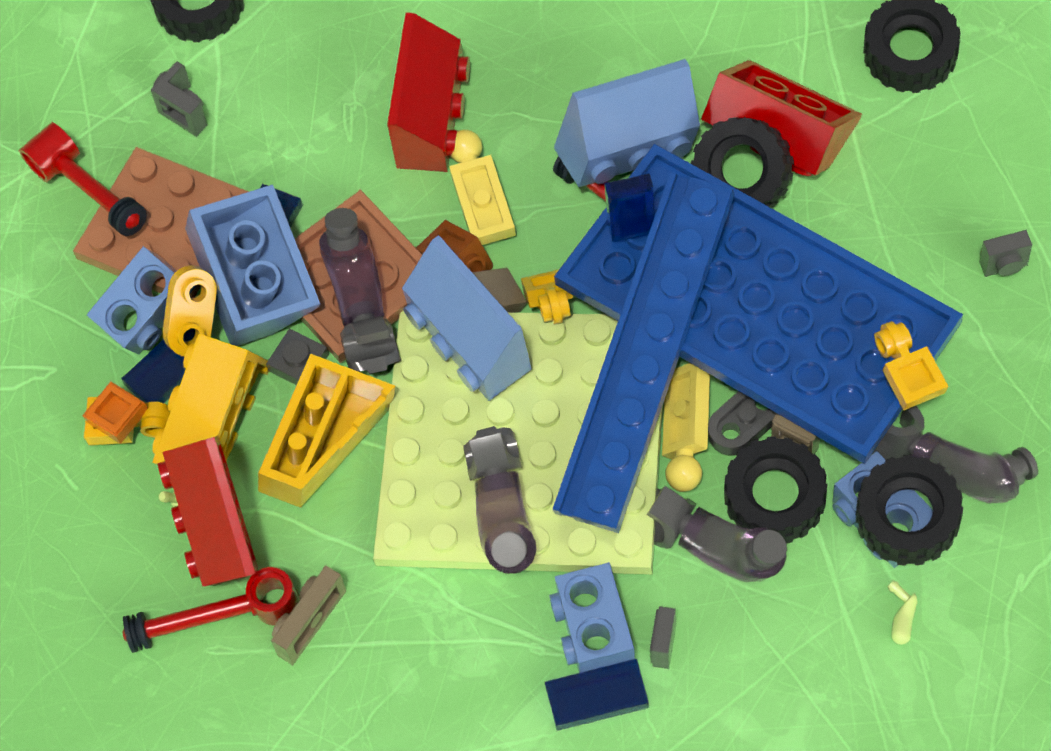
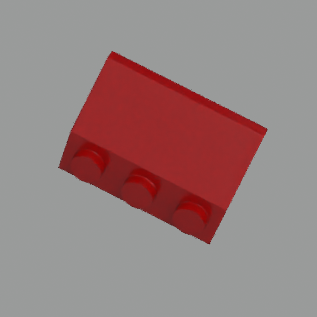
(426, 96)
(808, 120)
(208, 512)

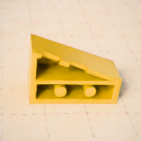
(209, 395)
(320, 428)

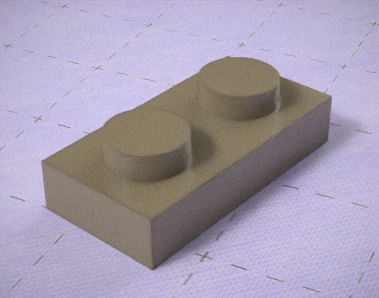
(316, 602)

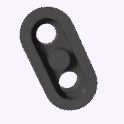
(741, 416)

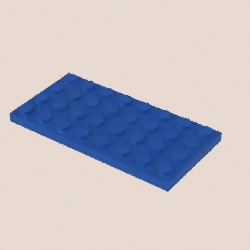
(778, 314)

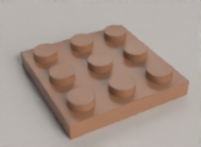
(167, 194)
(395, 262)

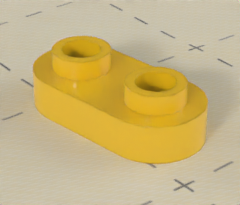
(187, 312)

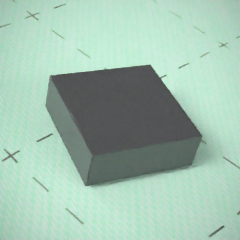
(663, 637)

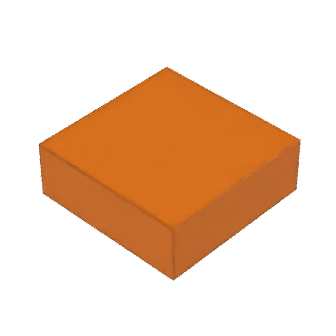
(115, 412)

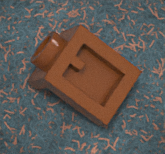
(463, 244)

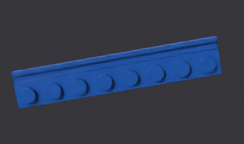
(643, 352)

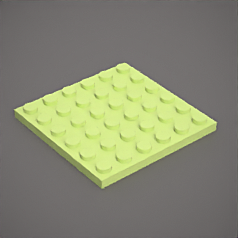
(425, 481)

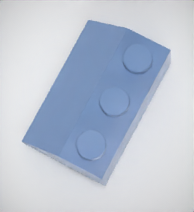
(619, 121)
(254, 264)
(465, 321)

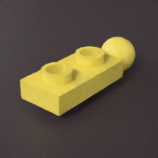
(480, 190)
(685, 426)

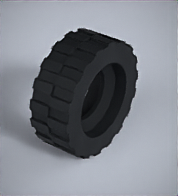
(198, 23)
(904, 73)
(757, 134)
(782, 456)
(917, 475)

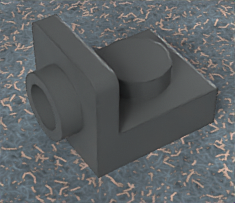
(178, 102)

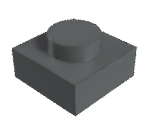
(1005, 254)
(292, 355)

